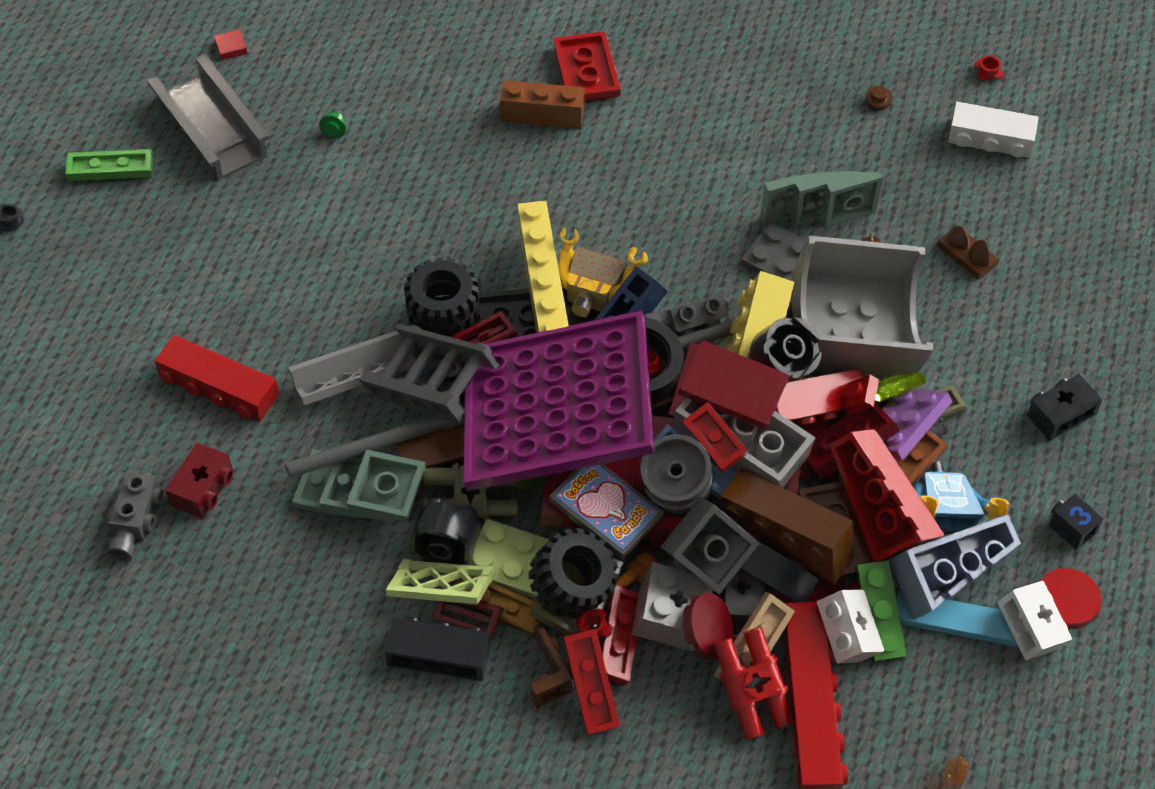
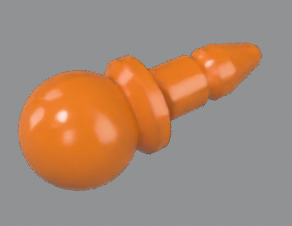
(636, 569)

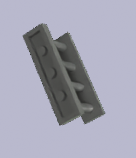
(426, 397)

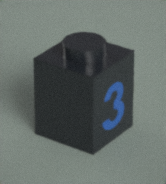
(1075, 521)

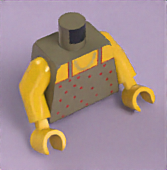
(592, 276)

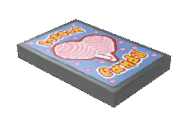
(607, 507)

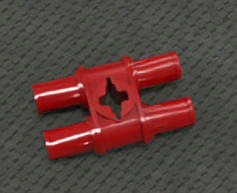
(769, 688)

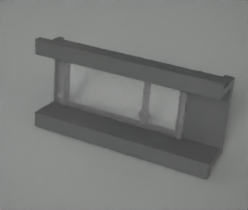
(214, 119)

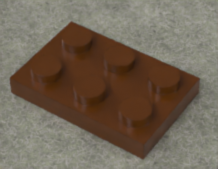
(835, 498)

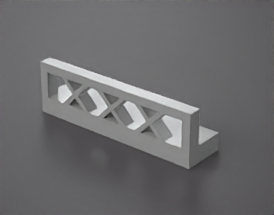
(343, 368)

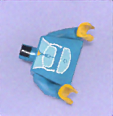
(954, 501)

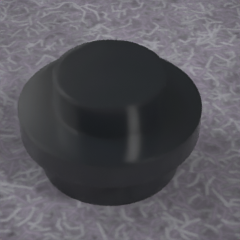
(10, 217)

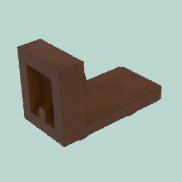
(551, 686)

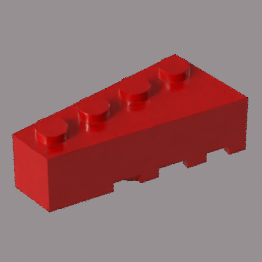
(882, 496)

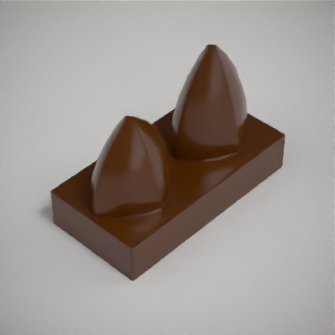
(968, 252)

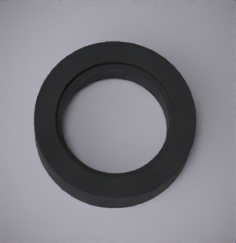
(670, 347)

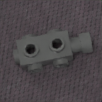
(703, 312)
(140, 495)

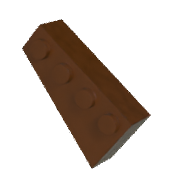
(791, 524)

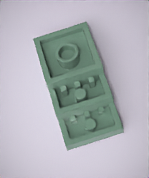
(822, 196)
(362, 487)

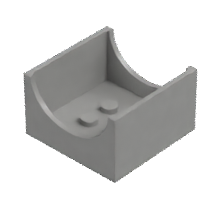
(861, 305)

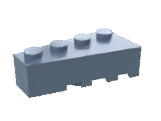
(943, 566)

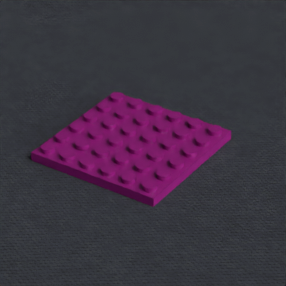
(559, 402)

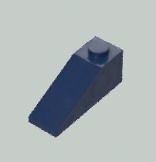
(635, 294)

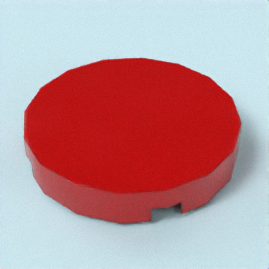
(1074, 596)

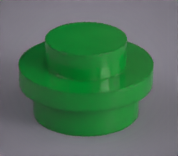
(333, 125)

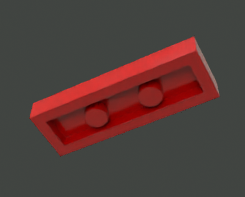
(620, 646)
(591, 681)

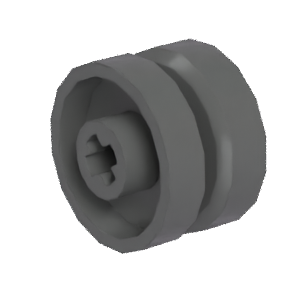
(672, 456)

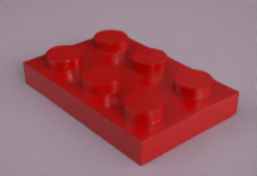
(587, 63)

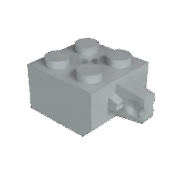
(662, 603)

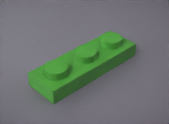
(109, 165)
(879, 590)

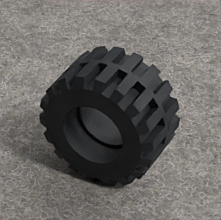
(442, 279)
(589, 557)

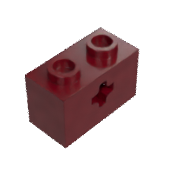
(200, 480)

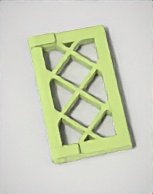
(448, 594)

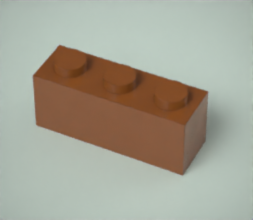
(542, 104)

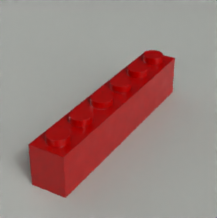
(812, 700)

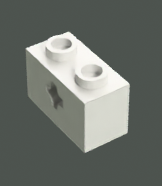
(1034, 620)
(850, 626)

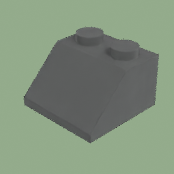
(710, 544)

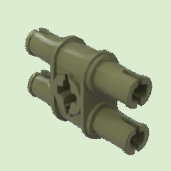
(482, 503)

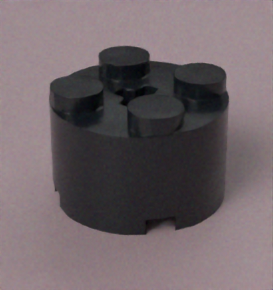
(787, 347)
(445, 533)

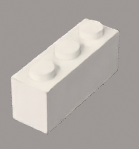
(993, 129)

